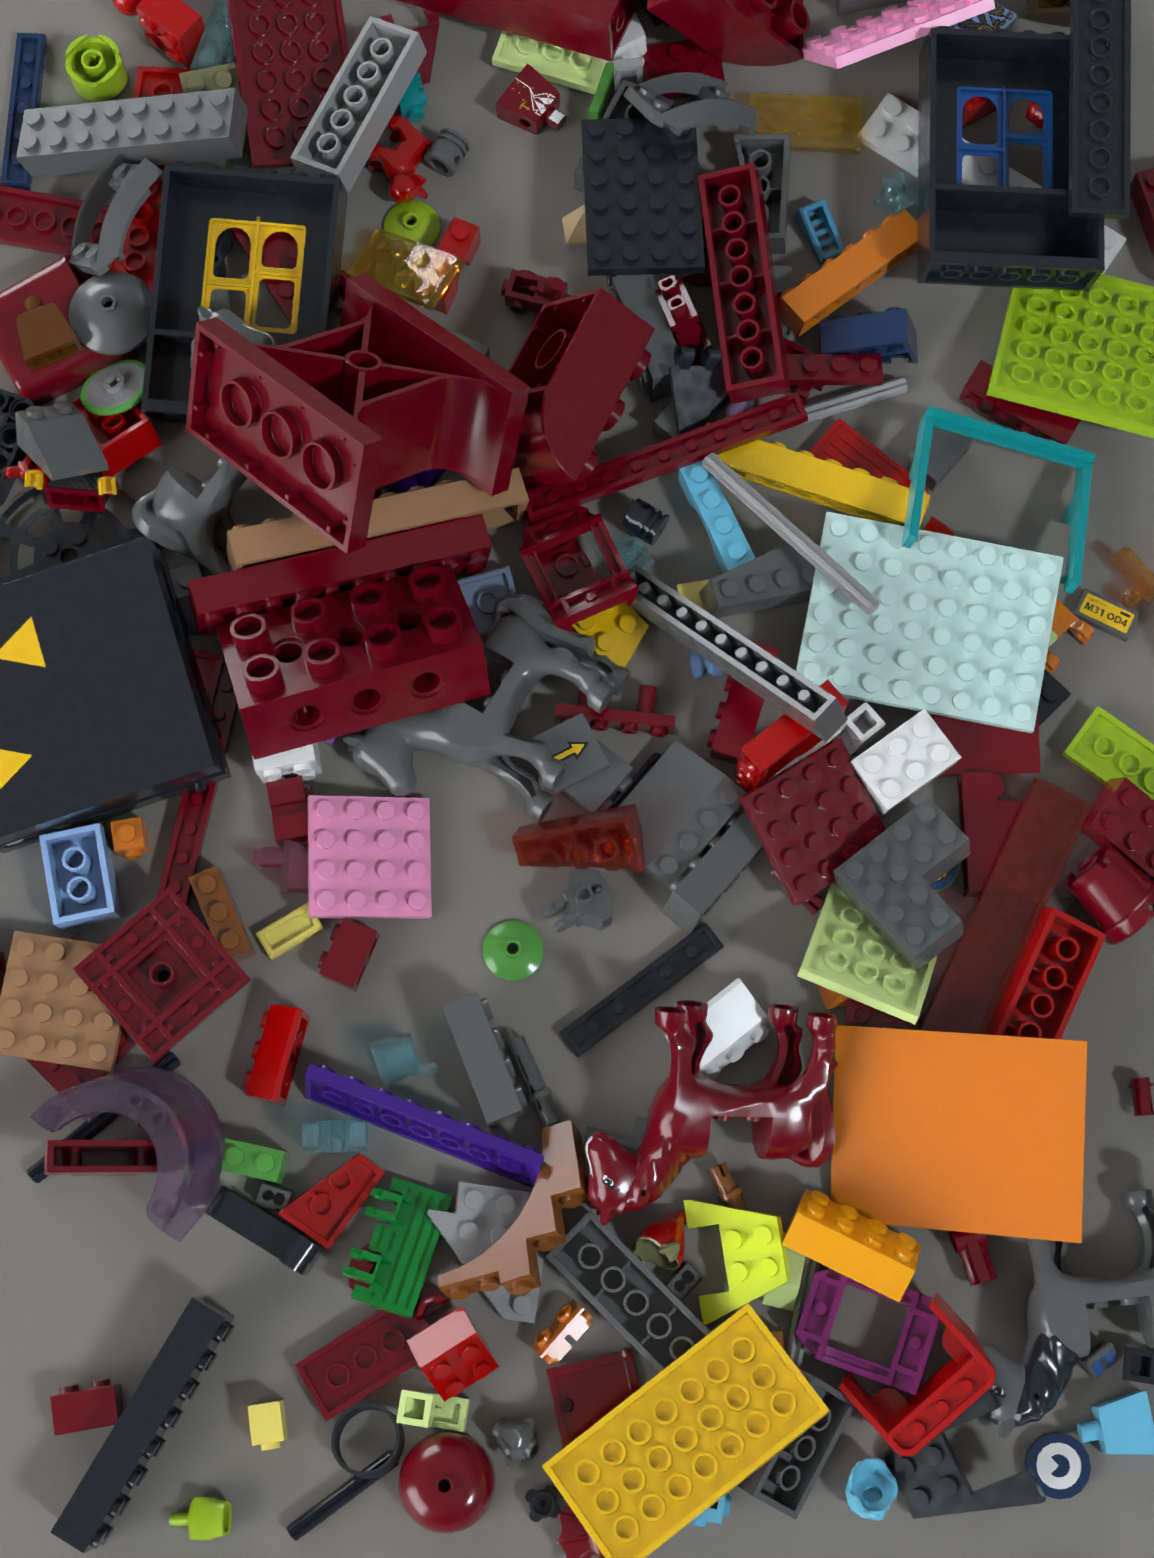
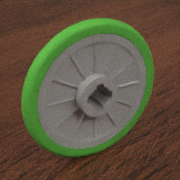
(114, 388)

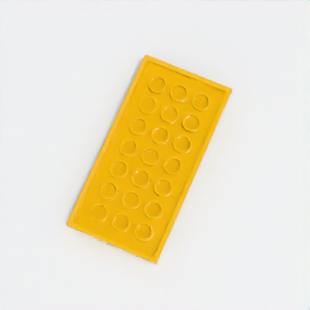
(685, 1438)

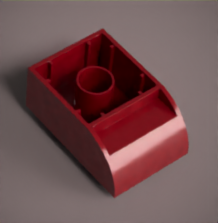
(740, 29)
(576, 371)

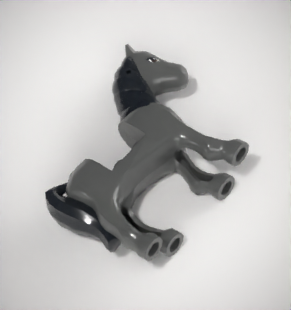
(1060, 1322)

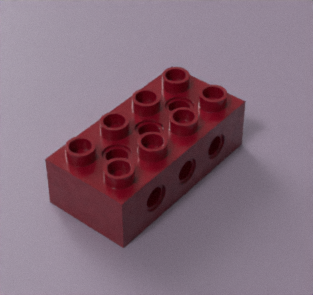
(353, 660)

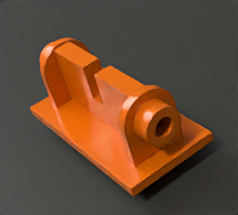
(569, 1320)

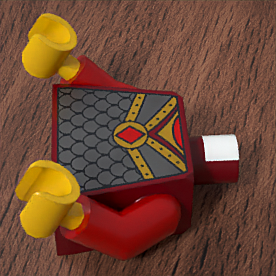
(75, 493)

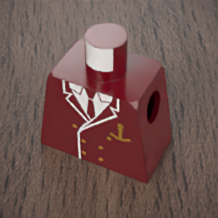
(531, 103)

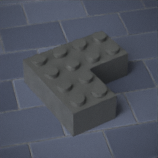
(893, 881)

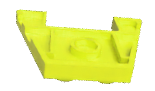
(751, 1252)

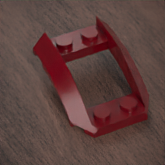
(589, 599)

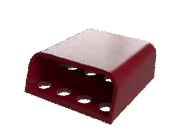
(54, 285)

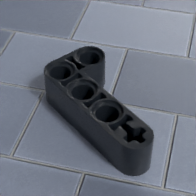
(10, 453)
(264, 1230)

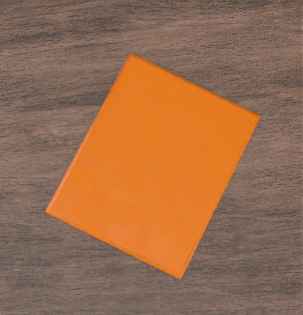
(961, 1131)

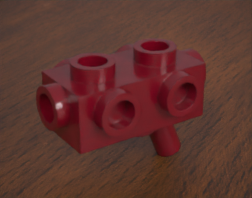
(538, 290)

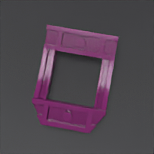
(912, 1348)

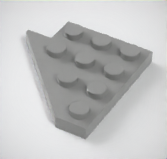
(477, 1223)

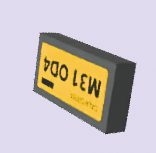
(1106, 614)

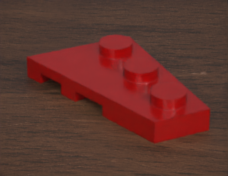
(333, 1201)

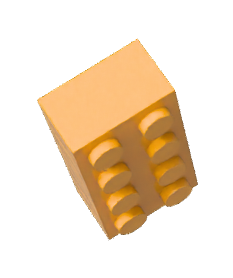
(852, 1244)

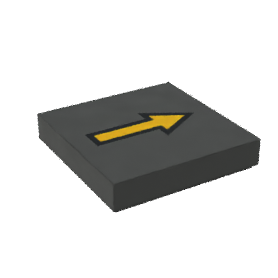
(577, 747)

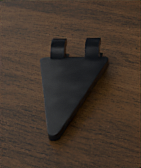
(694, 386)

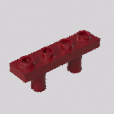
(627, 721)

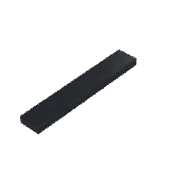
(641, 990)

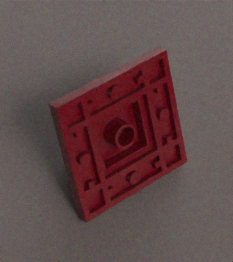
(129, 970)

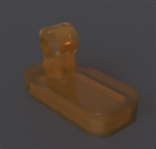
(1137, 575)

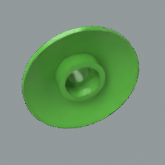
(513, 966)

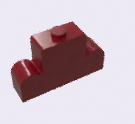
(984, 823)
(100, 1157)

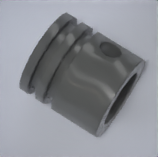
(447, 152)

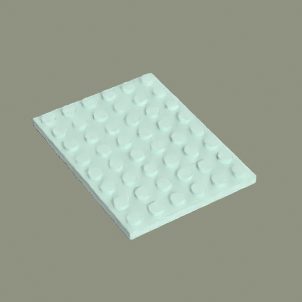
(954, 627)

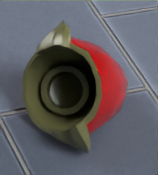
(663, 1241)

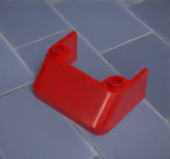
(917, 1420)

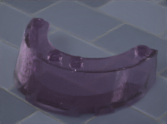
(179, 1124)

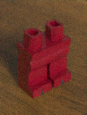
(682, 315)

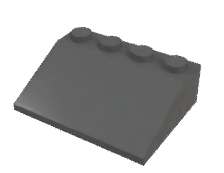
(681, 810)

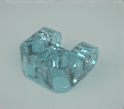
(335, 1136)

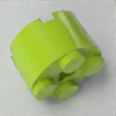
(95, 68)

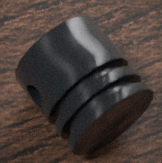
(645, 521)

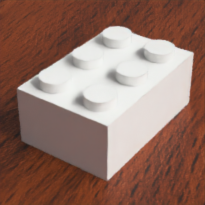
(904, 761)

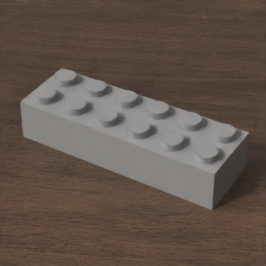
(360, 102)

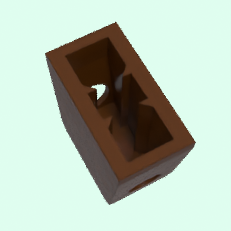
(45, 334)

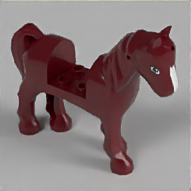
(787, 1112)

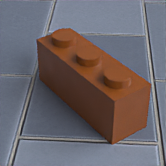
(222, 913)

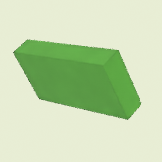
(602, 93)

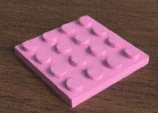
(369, 857)

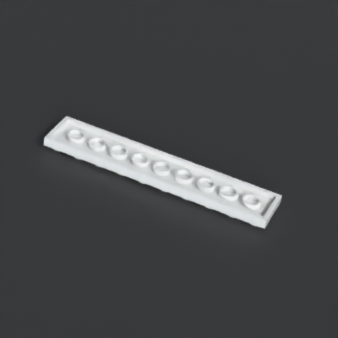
(894, 135)

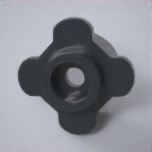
(550, 1509)

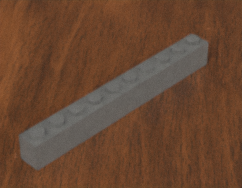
(737, 656)

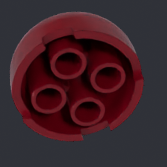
(453, 1458)

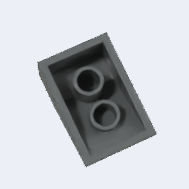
(59, 440)

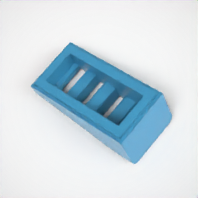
(820, 208)

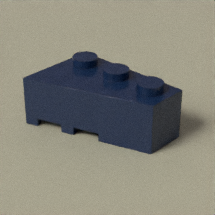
(881, 333)

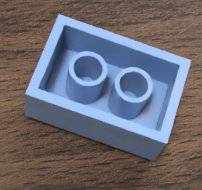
(80, 876)

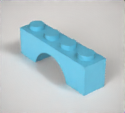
(717, 516)

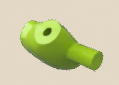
(206, 1518)

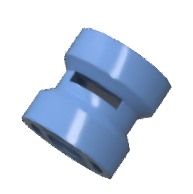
(701, 666)

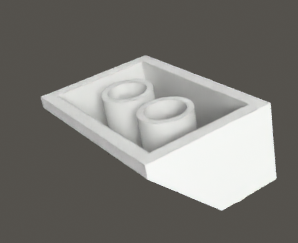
(735, 1024)

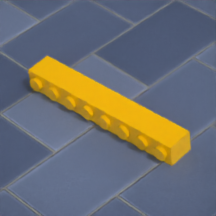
(822, 481)

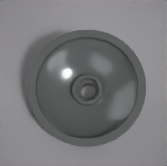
(113, 328)

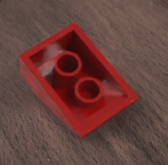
(122, 436)

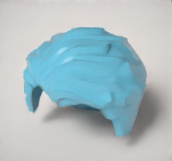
(871, 1489)

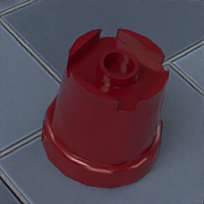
(1113, 893)

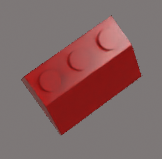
(276, 1054)

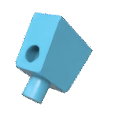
(1121, 1425)

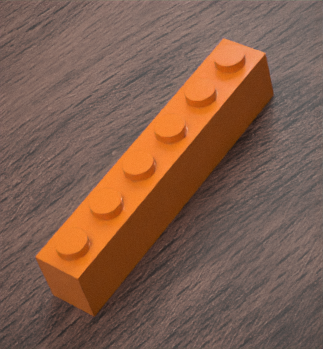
(849, 273)

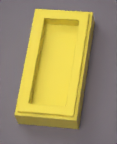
(288, 931)

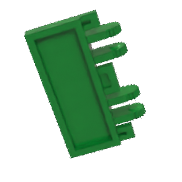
(404, 1248)

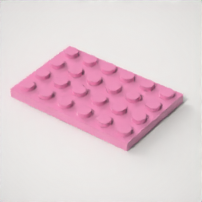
(889, 30)

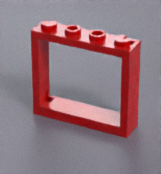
(777, 747)

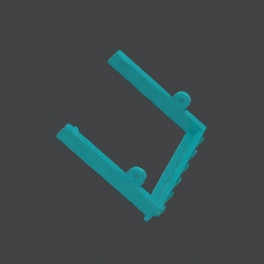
(1076, 511)

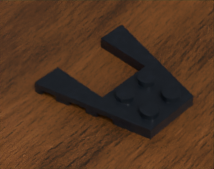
(937, 1486)

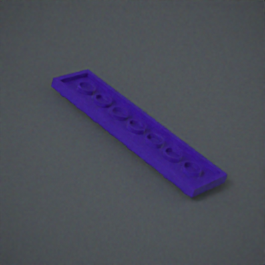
(422, 1125)

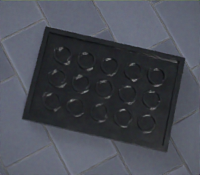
(641, 198)

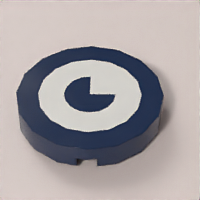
(1059, 1464)

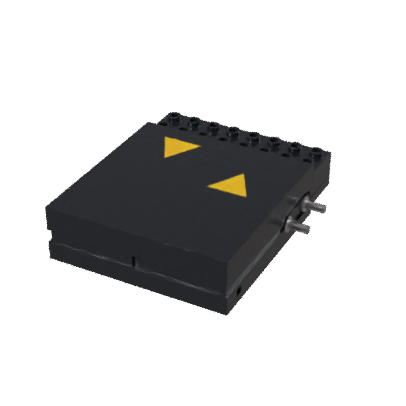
(98, 695)

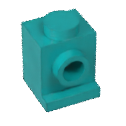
(413, 100)

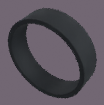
(341, 1423)

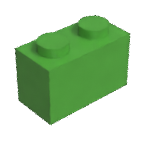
(254, 1161)

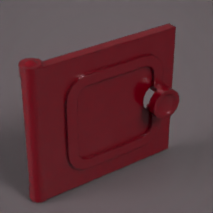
(594, 1388)

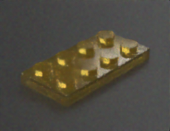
(813, 121)
(407, 267)

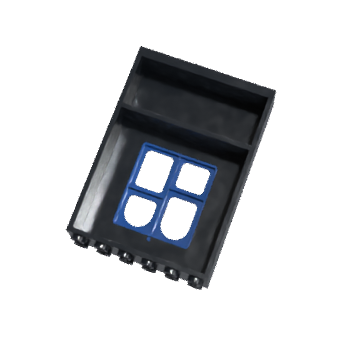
(1000, 230)

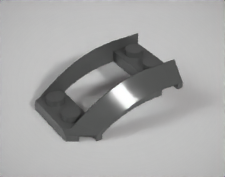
(711, 110)
(131, 190)

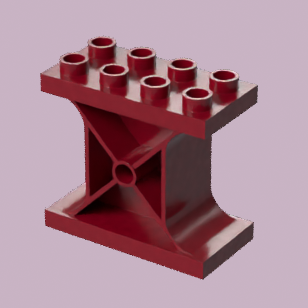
(354, 409)

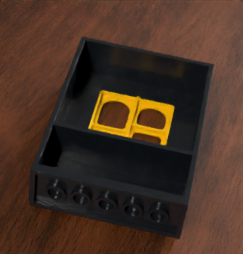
(193, 213)

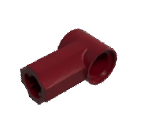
(974, 1256)

